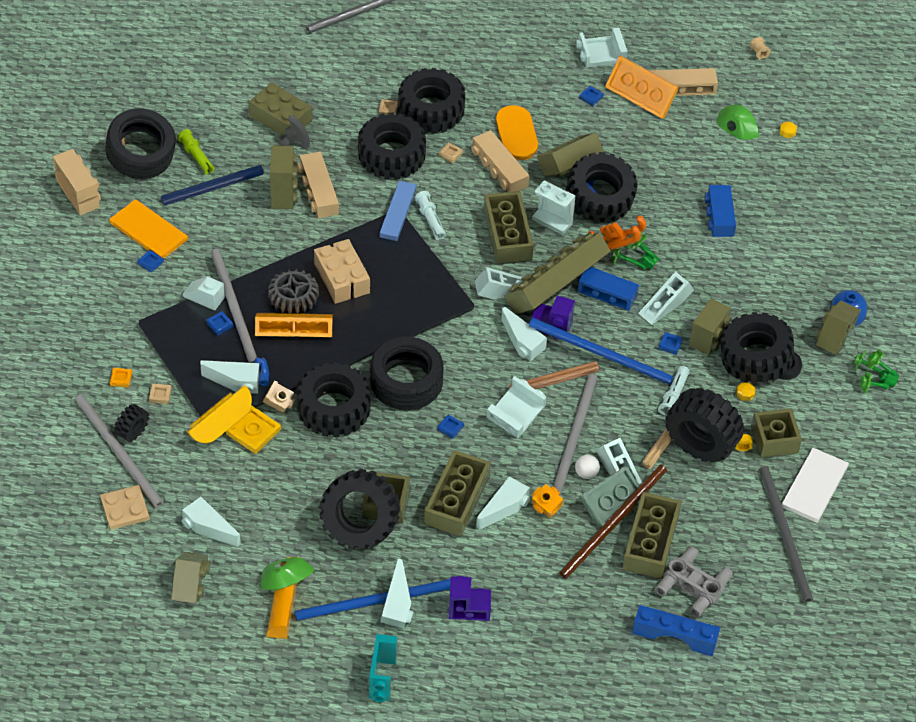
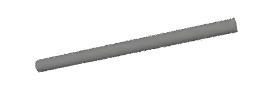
(234, 306)
(575, 433)
(119, 451)

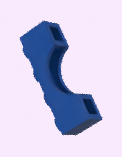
(655, 623)

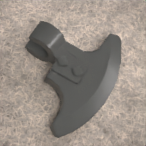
(294, 133)

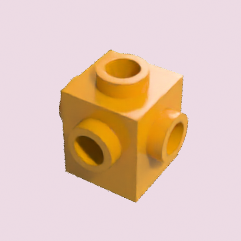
(547, 500)

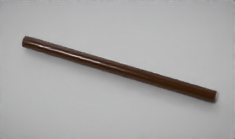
(612, 522)

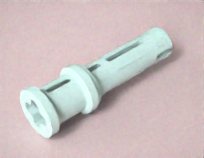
(428, 209)
(675, 390)

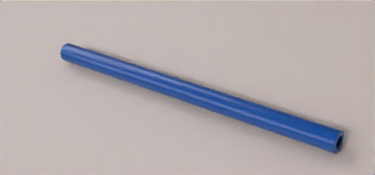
(601, 351)
(368, 600)

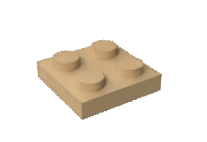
(124, 507)

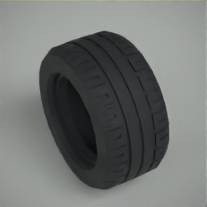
(140, 121)
(406, 351)

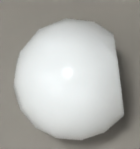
(587, 466)

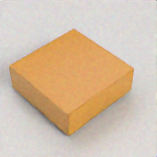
(121, 377)

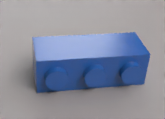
(720, 211)
(608, 288)

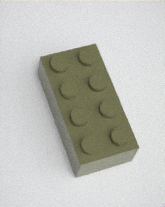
(508, 227)
(457, 493)
(652, 535)

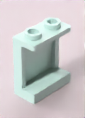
(601, 50)
(554, 207)

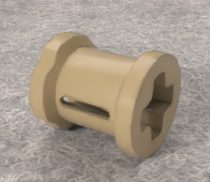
(759, 47)

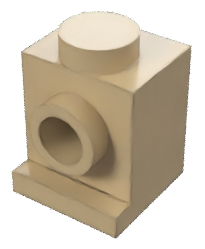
(273, 400)

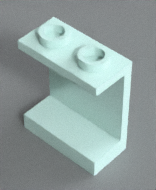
(517, 407)

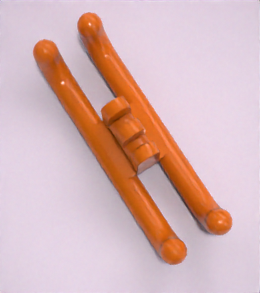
(616, 236)

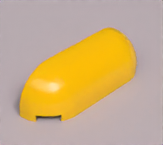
(221, 416)

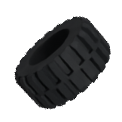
(434, 84)
(386, 161)
(608, 169)
(757, 365)
(333, 419)
(704, 424)
(337, 523)

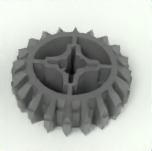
(293, 291)

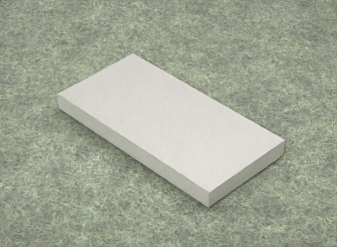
(815, 485)

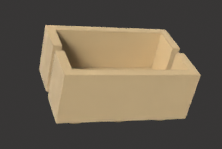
(76, 181)
(340, 268)

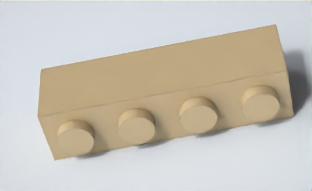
(691, 80)
(500, 162)
(319, 185)

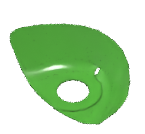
(745, 123)
(289, 574)

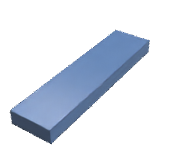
(398, 210)

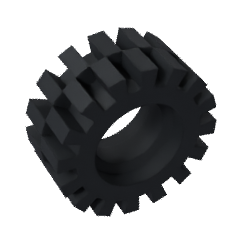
(131, 422)

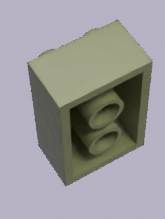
(275, 105)
(563, 157)
(283, 177)

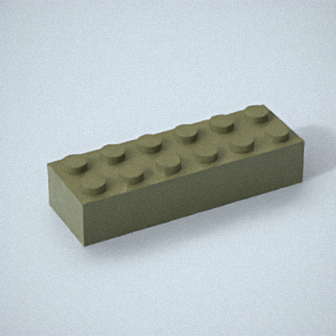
(556, 273)

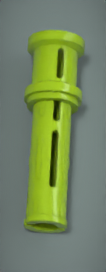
(193, 146)

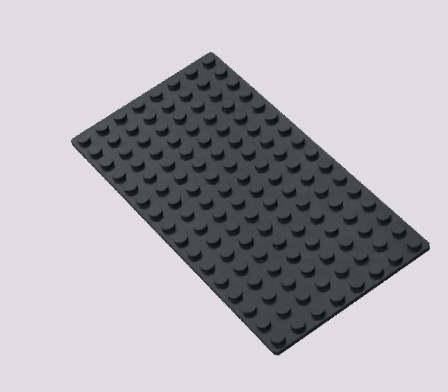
(406, 297)

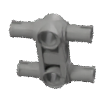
(694, 581)

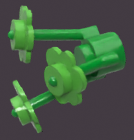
(649, 258)
(888, 376)

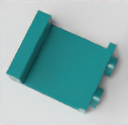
(384, 652)

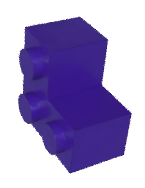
(558, 315)
(468, 602)

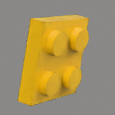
(254, 430)

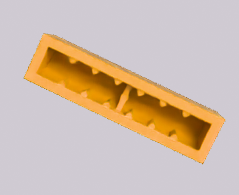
(293, 325)
(281, 611)

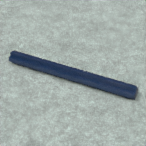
(211, 185)

